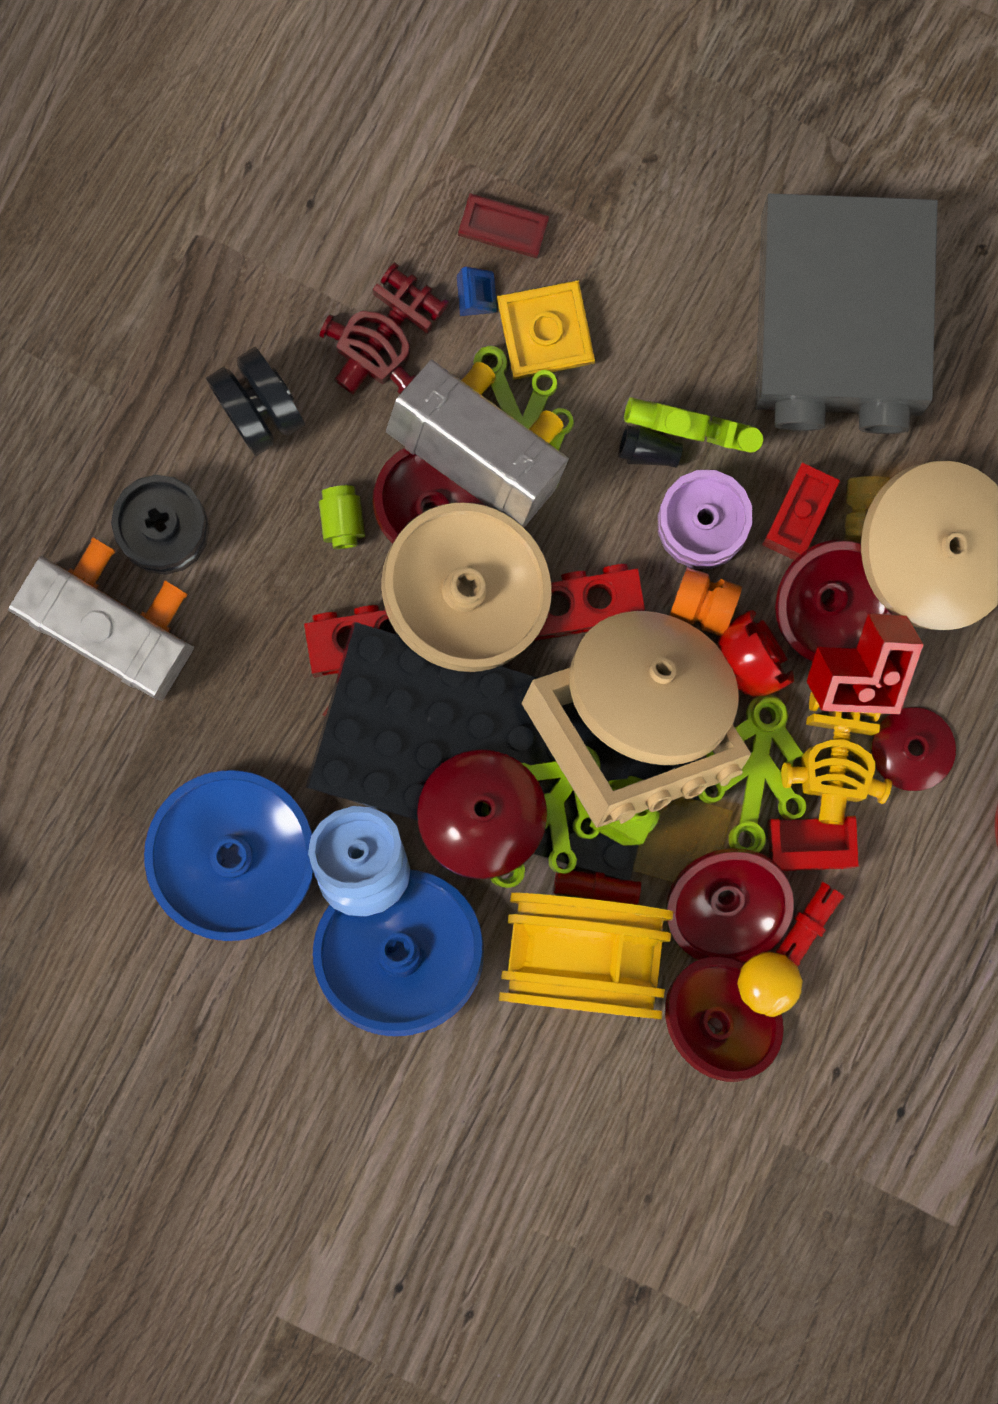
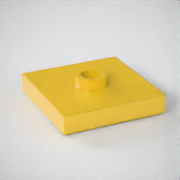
(545, 329)

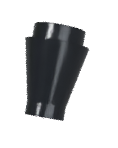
(647, 447)

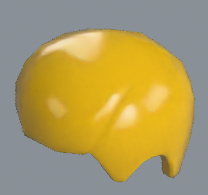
(770, 983)

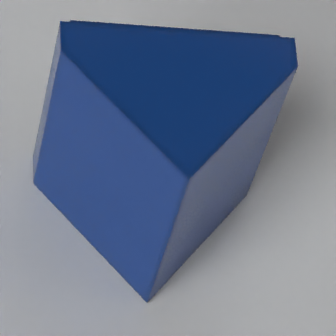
(476, 291)

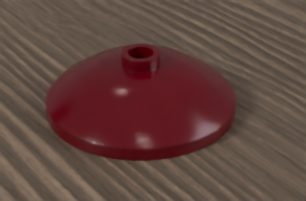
(409, 486)
(840, 619)
(477, 844)
(735, 925)
(742, 1040)

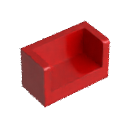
(801, 512)
(813, 844)

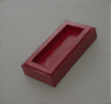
(503, 226)

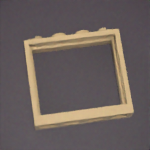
(603, 805)

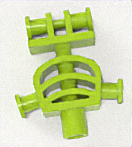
(693, 425)

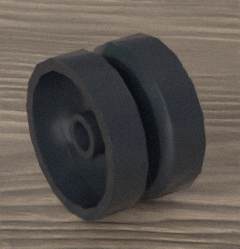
(258, 399)
(155, 500)

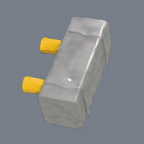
(477, 441)

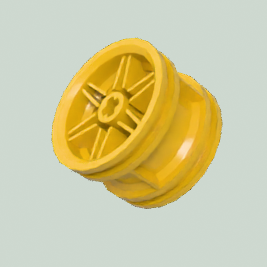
(585, 955)

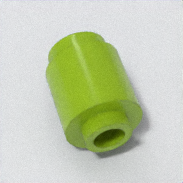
(341, 517)

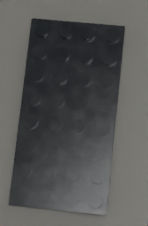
(404, 717)

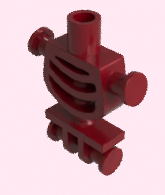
(360, 364)

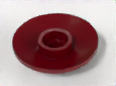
(898, 764)

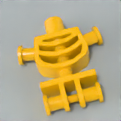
(839, 787)

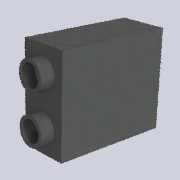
(846, 310)

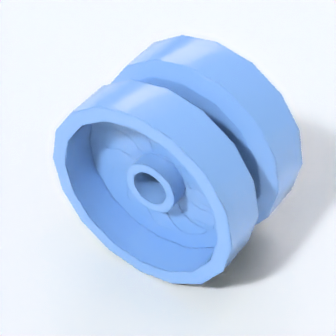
(359, 861)

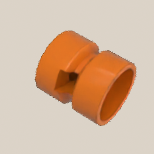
(705, 601)

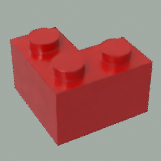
(873, 674)

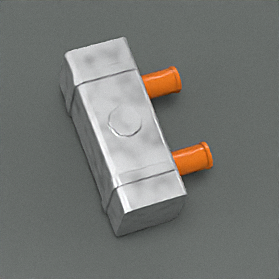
(100, 627)

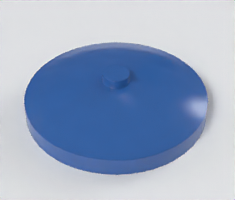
(229, 855)
(401, 965)

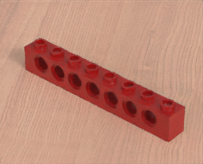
(617, 580)

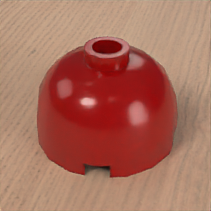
(754, 656)

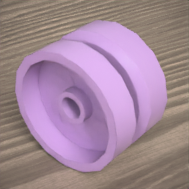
(692, 497)

